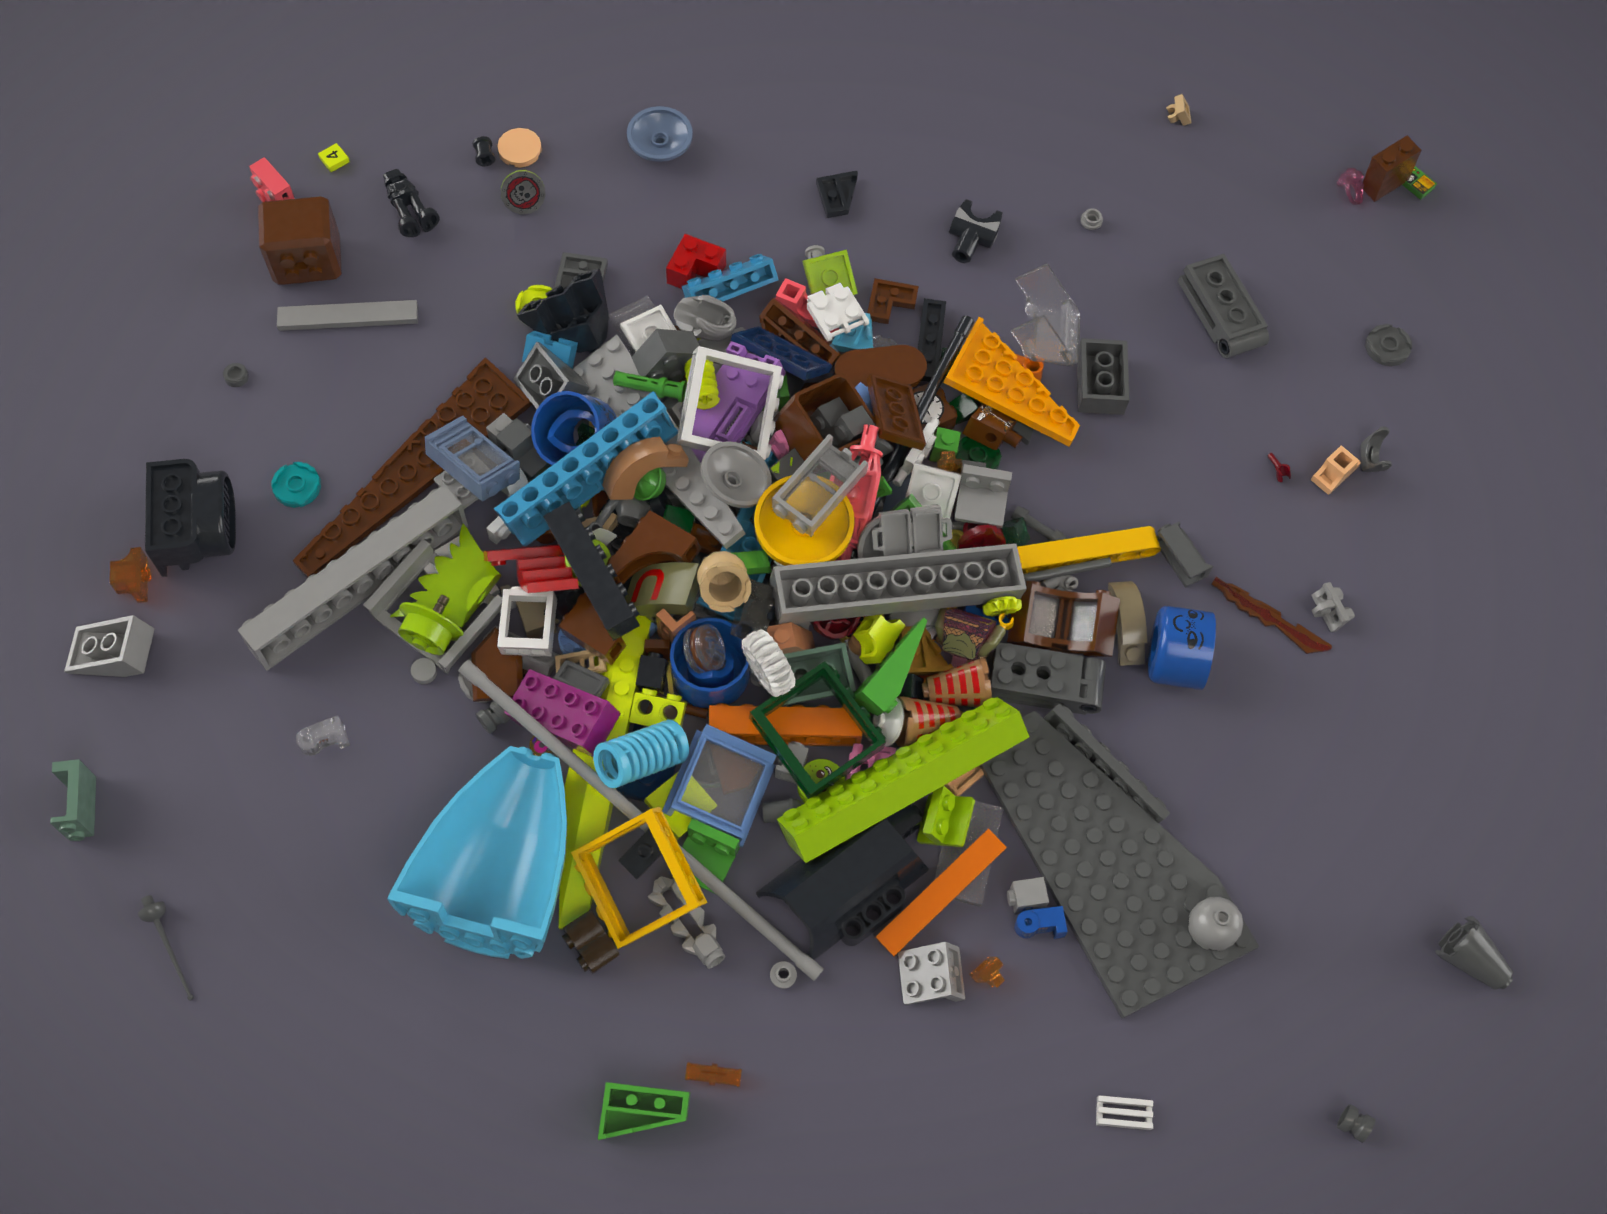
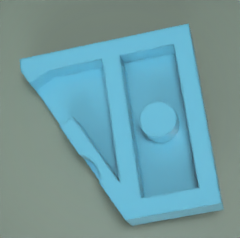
(858, 338)

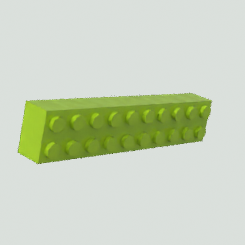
(902, 778)

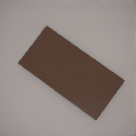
(895, 412)

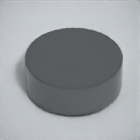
(235, 375)

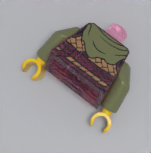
(968, 634)

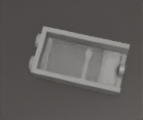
(818, 487)

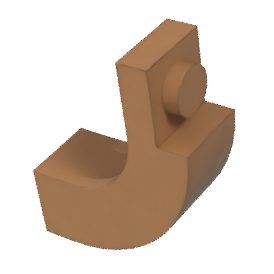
(638, 460)

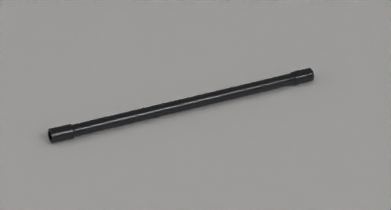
(960, 334)

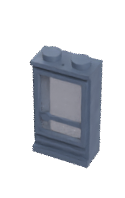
(472, 458)

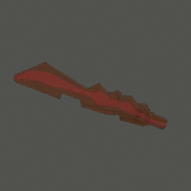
(1269, 616)

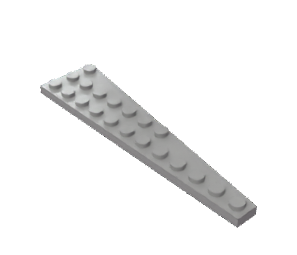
(683, 482)

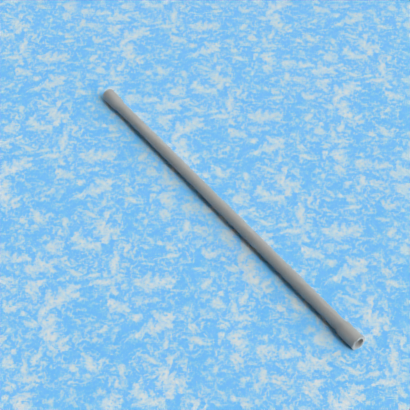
(479, 679)

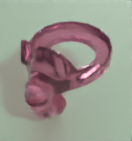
(1354, 178)

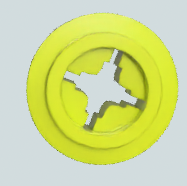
(1002, 605)

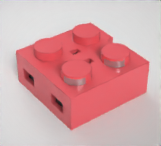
(269, 182)

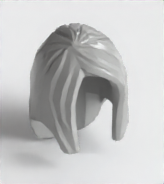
(706, 317)

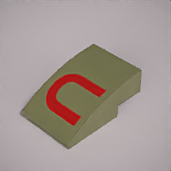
(666, 587)

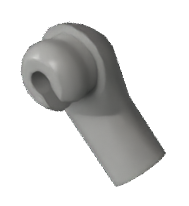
(1066, 582)

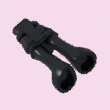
(402, 194)

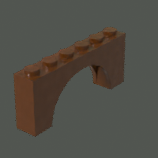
(650, 543)

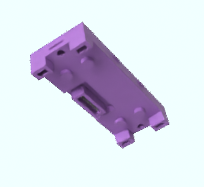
(741, 401)

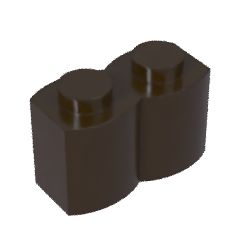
(590, 942)

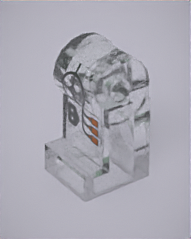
(321, 735)

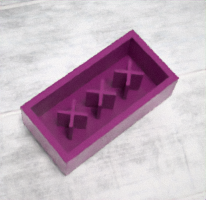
(566, 712)

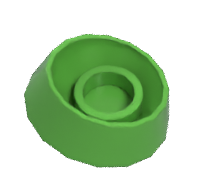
(651, 485)

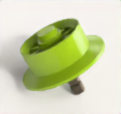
(427, 627)

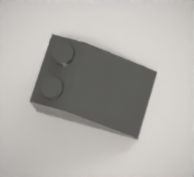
(546, 375)

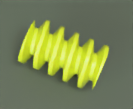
(708, 392)

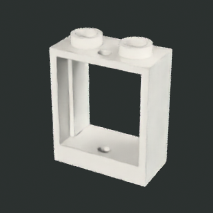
(527, 646)

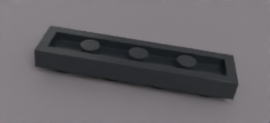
(931, 334)

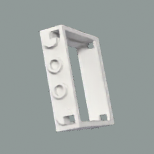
(692, 392)

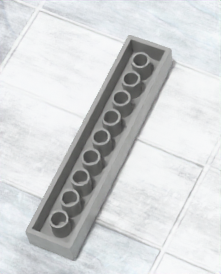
(350, 578)
(896, 583)

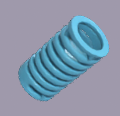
(641, 753)

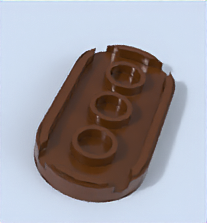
(894, 362)

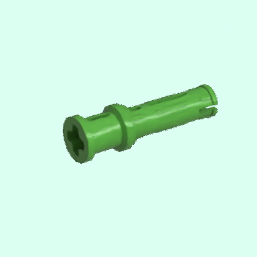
(661, 386)

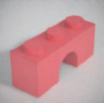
(795, 298)

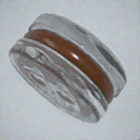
(704, 648)

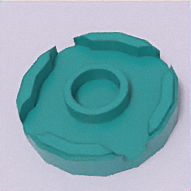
(296, 484)

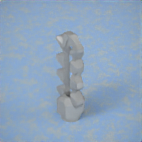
(705, 944)

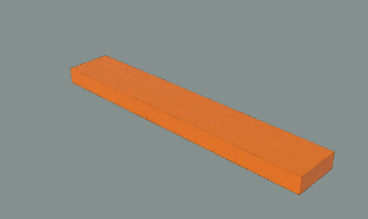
(940, 892)

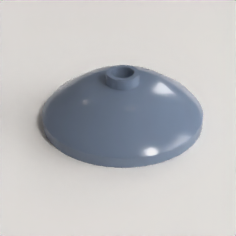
(659, 133)

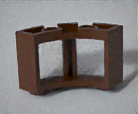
(1066, 621)

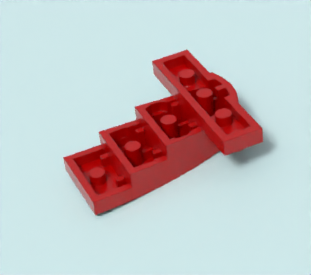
(537, 567)

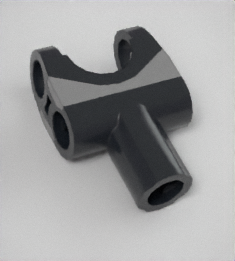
(973, 231)

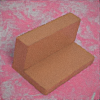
(668, 627)

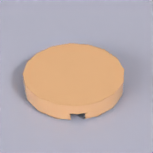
(519, 147)

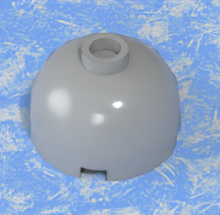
(1215, 923)

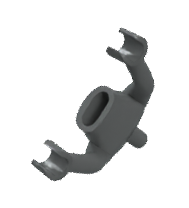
(628, 512)

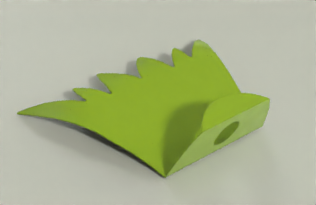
(462, 579)

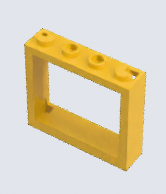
(674, 858)

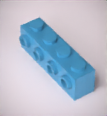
(735, 280)

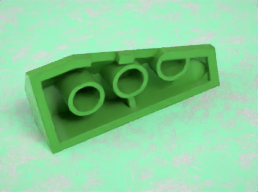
(884, 686)

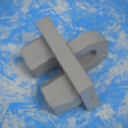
(1328, 598)

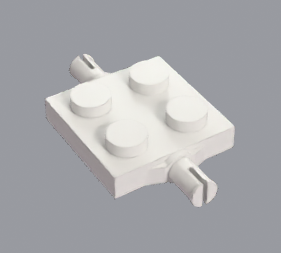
(916, 455)

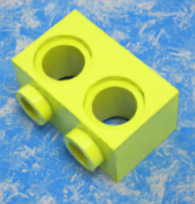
(659, 704)

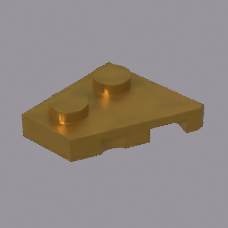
(927, 656)

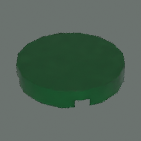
(974, 451)

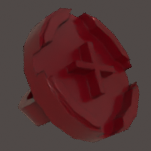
(980, 536)

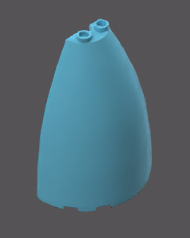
(492, 859)

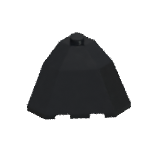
(572, 312)

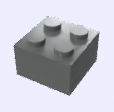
(665, 354)

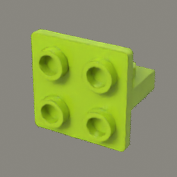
(946, 819)

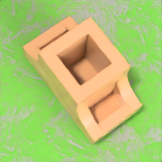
(1335, 470)

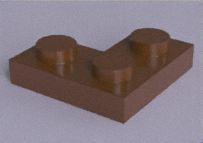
(889, 294)

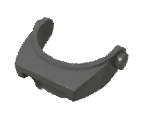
(1370, 451)

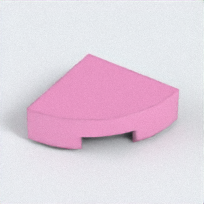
(779, 444)

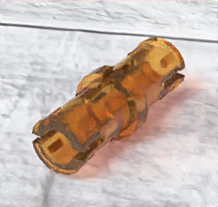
(713, 1074)

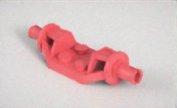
(865, 491)

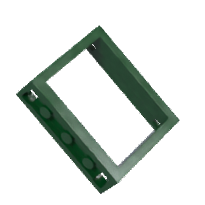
(846, 698)

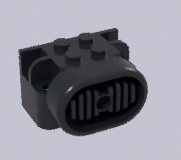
(187, 514)

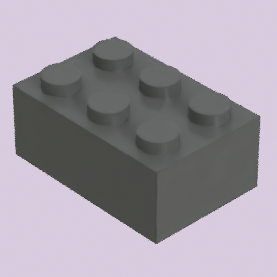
(1103, 376)

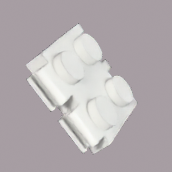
(835, 311)

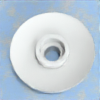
(891, 723)

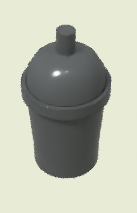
(776, 809)

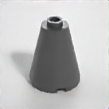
(1475, 953)

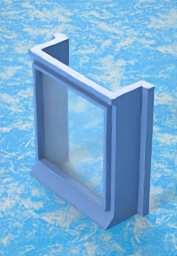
(721, 782)

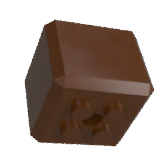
(299, 240)
(795, 415)

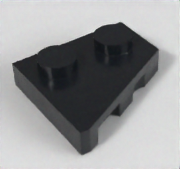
(837, 192)

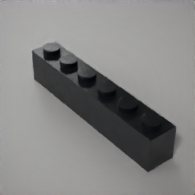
(591, 570)

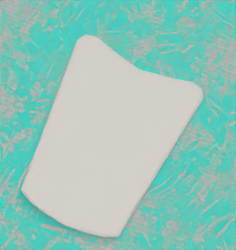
(604, 535)

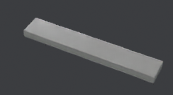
(347, 315)

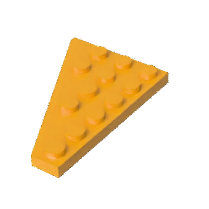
(993, 376)

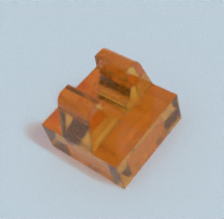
(988, 972)

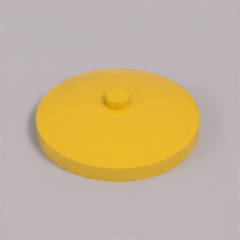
(791, 547)

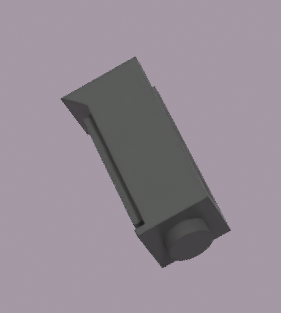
(1182, 554)

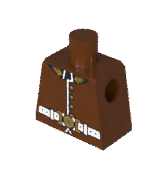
(992, 428)

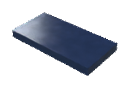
(793, 358)

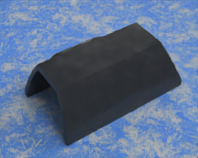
(846, 884)

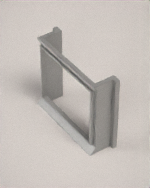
(400, 580)

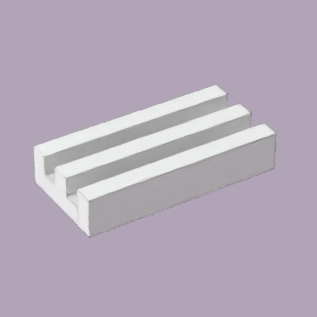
(1148, 1114)

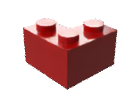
(692, 259)

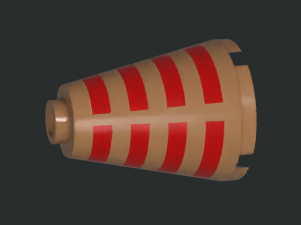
(960, 685)
(923, 718)

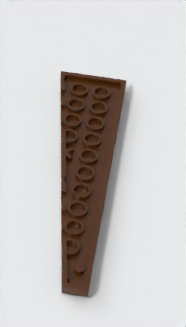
(409, 470)

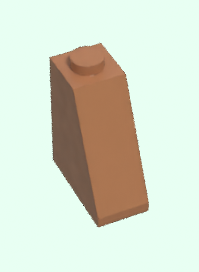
(791, 637)

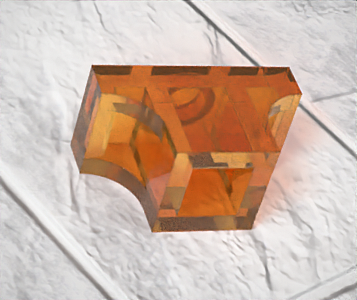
(131, 575)

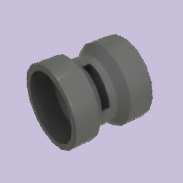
(492, 717)
(1360, 1125)

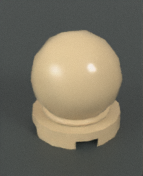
(723, 581)

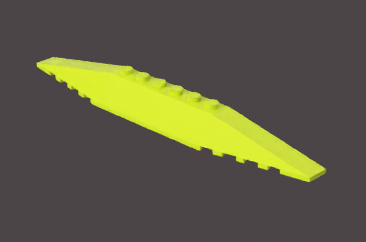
(585, 807)

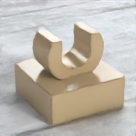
(1180, 111)

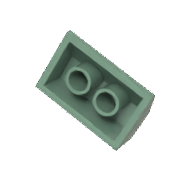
(806, 660)

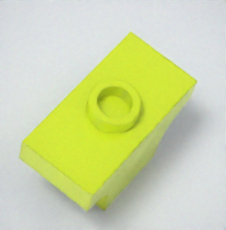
(877, 637)

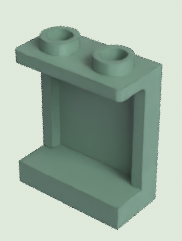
(81, 797)

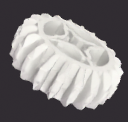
(768, 663)

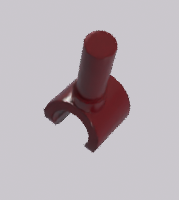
(1281, 469)

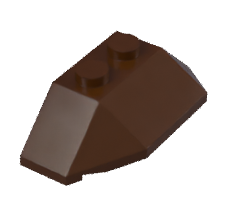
(794, 329)

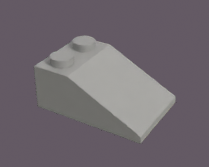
(110, 648)

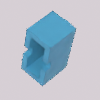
(563, 349)

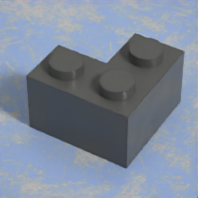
(837, 421)
(518, 444)

